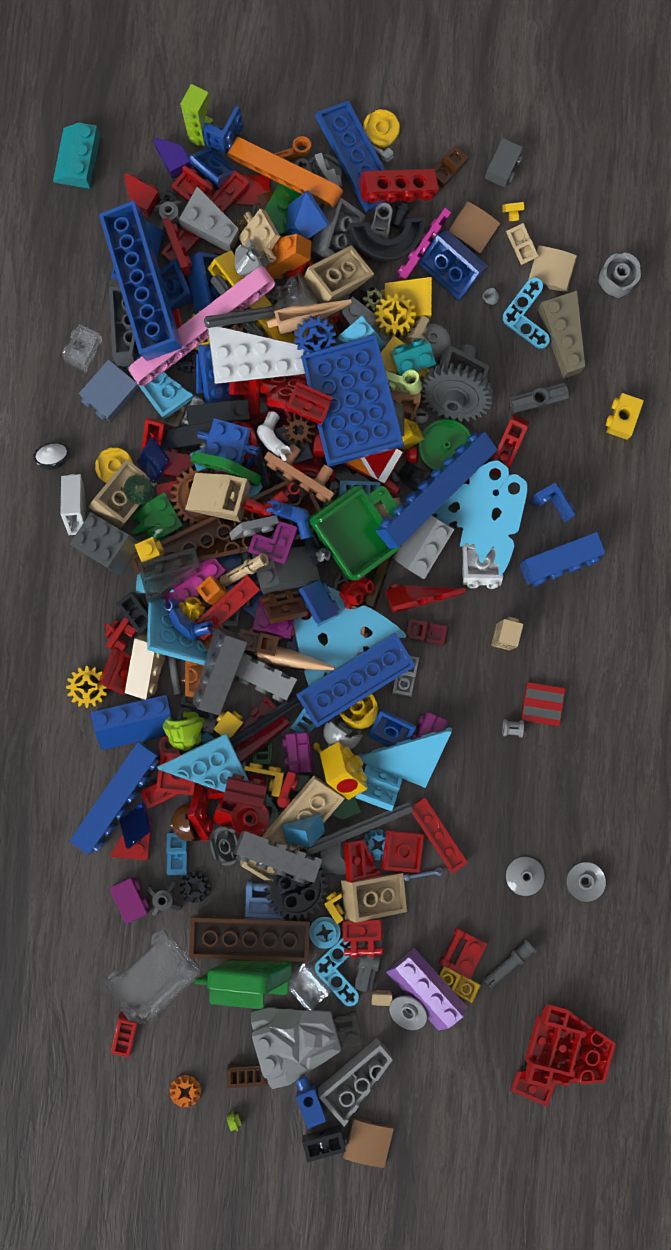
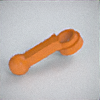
(294, 152)

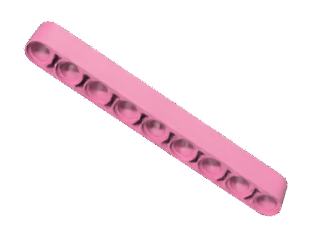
(194, 330)

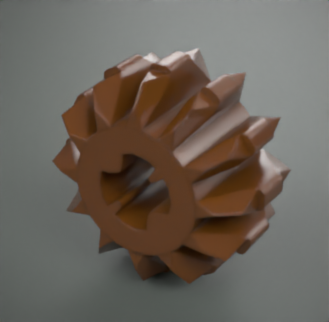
(299, 436)

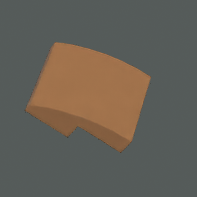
(473, 227)
(368, 1143)

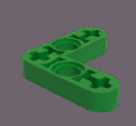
(226, 465)

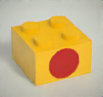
(343, 770)

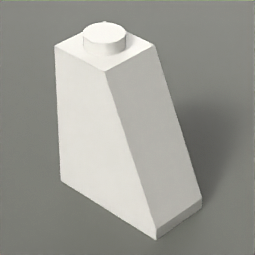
(73, 502)

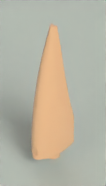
(289, 317)
(293, 659)

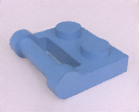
(259, 906)

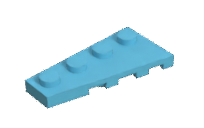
(165, 394)

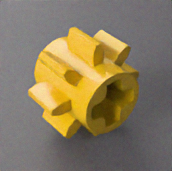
(192, 608)

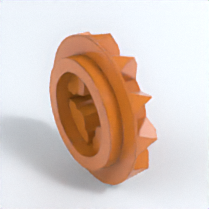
(184, 1082)

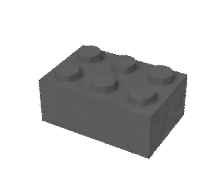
(105, 543)

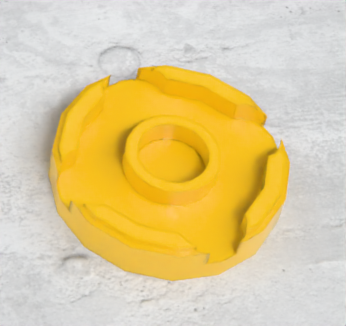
(381, 128)
(109, 462)

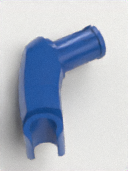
(294, 514)
(184, 625)

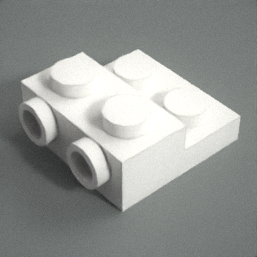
(479, 573)

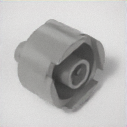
(609, 275)

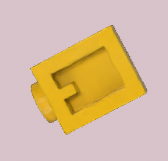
(335, 910)

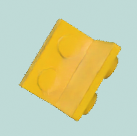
(275, 784)

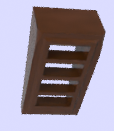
(244, 1083)

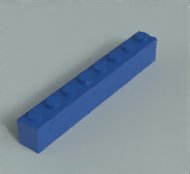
(436, 490)

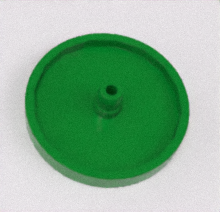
(441, 441)

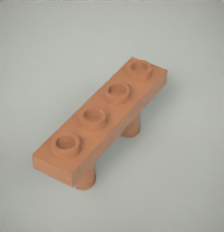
(316, 485)

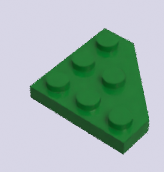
(278, 207)

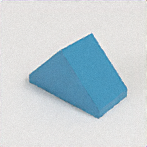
(304, 831)

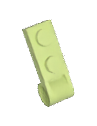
(401, 383)

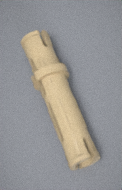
(249, 567)

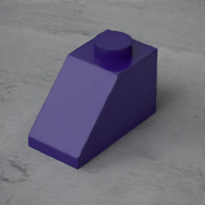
(172, 156)

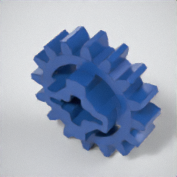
(322, 334)

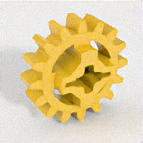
(403, 315)
(87, 695)

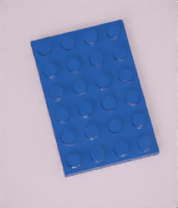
(362, 408)

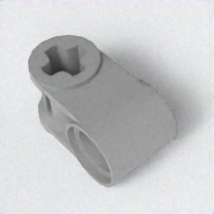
(381, 225)

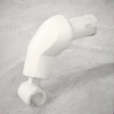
(268, 438)

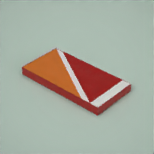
(377, 466)

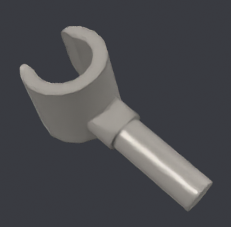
(386, 155)

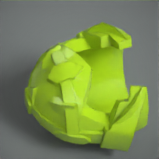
(184, 733)

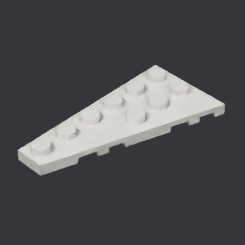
(251, 357)

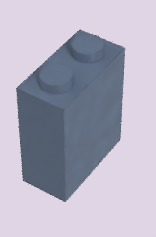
(108, 391)

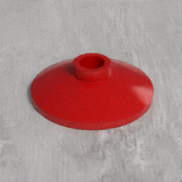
(258, 823)

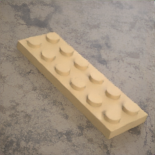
(313, 799)

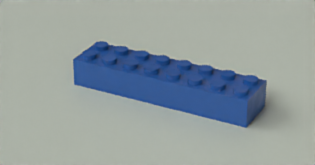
(140, 281)

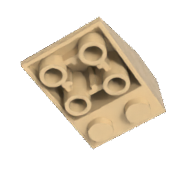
(218, 495)

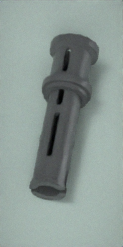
(517, 958)

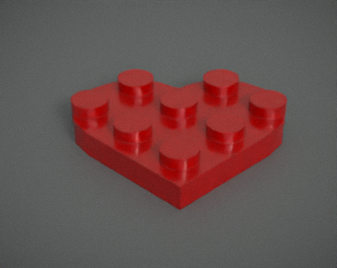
(280, 389)

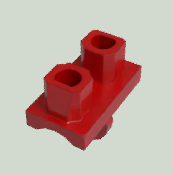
(353, 592)
(115, 640)

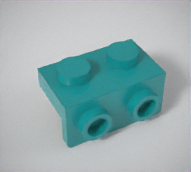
(413, 356)

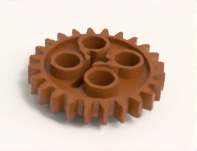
(182, 494)

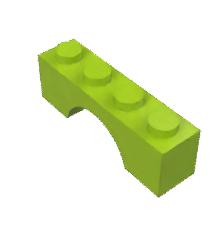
(194, 112)

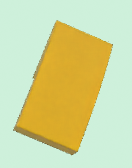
(460, 985)

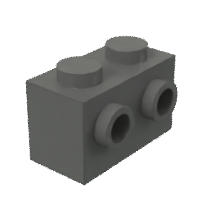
(503, 163)

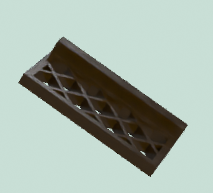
(378, 580)

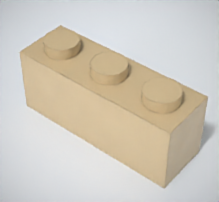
(507, 634)

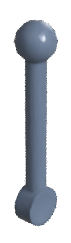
(438, 871)

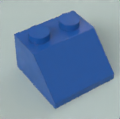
(318, 602)

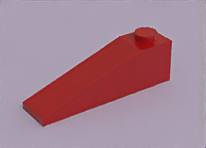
(408, 597)

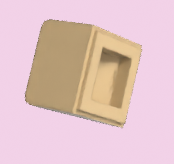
(381, 997)

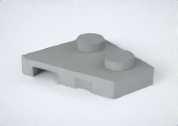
(252, 527)

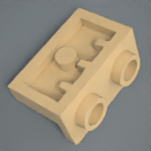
(416, 331)

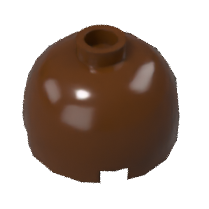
(182, 825)

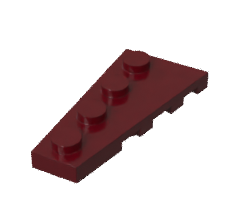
(261, 738)

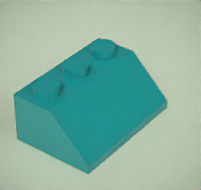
(77, 155)

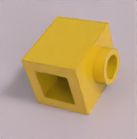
(149, 549)
(228, 723)

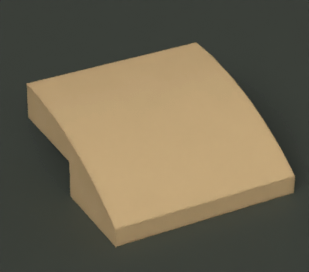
(553, 268)

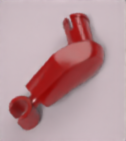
(261, 508)

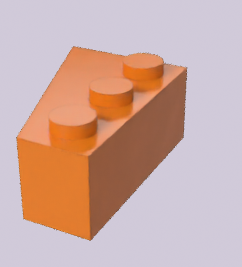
(290, 254)

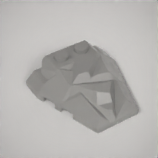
(292, 1042)

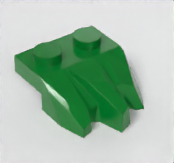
(157, 519)

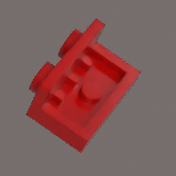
(188, 181)

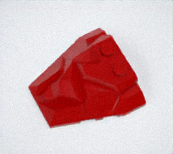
(566, 1050)

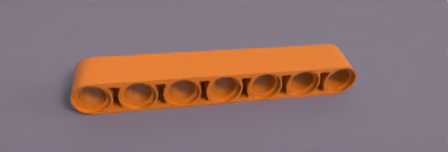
(284, 172)

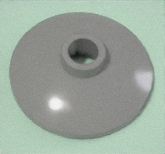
(515, 873)
(595, 885)
(408, 1012)

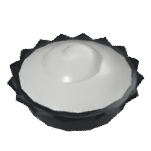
(51, 455)

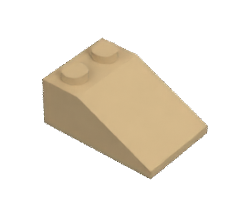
(337, 275)
(111, 500)
(374, 897)

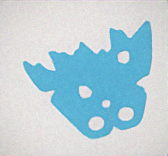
(476, 509)
(342, 635)

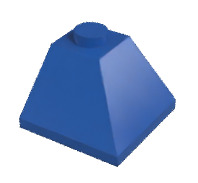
(305, 217)

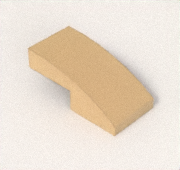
(522, 244)

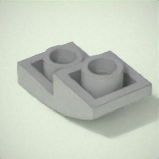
(324, 171)
(404, 684)

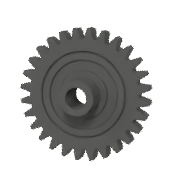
(461, 390)

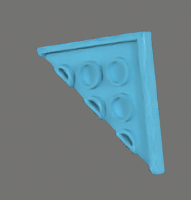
(167, 640)
(410, 759)
(207, 764)

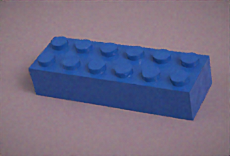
(115, 798)

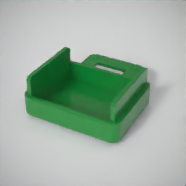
(350, 528)
(246, 982)

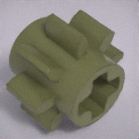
(371, 296)

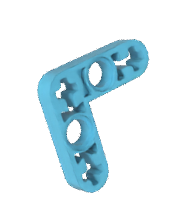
(521, 319)
(332, 972)

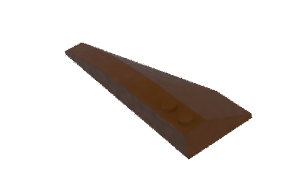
(213, 537)

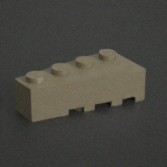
(563, 326)

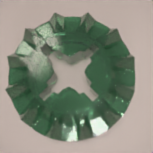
(138, 497)

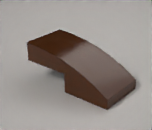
(450, 165)
(260, 642)

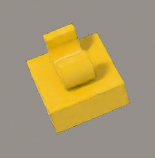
(513, 209)

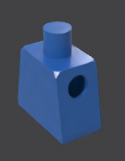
(311, 1109)

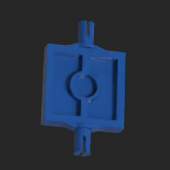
(228, 441)

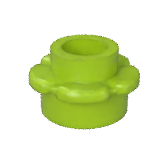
(233, 1121)

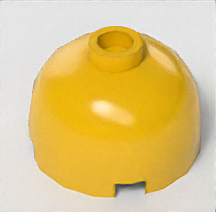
(362, 713)

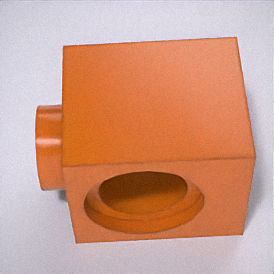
(211, 590)

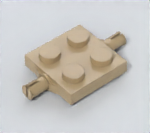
(262, 232)

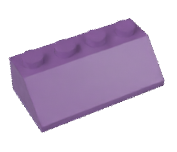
(423, 983)

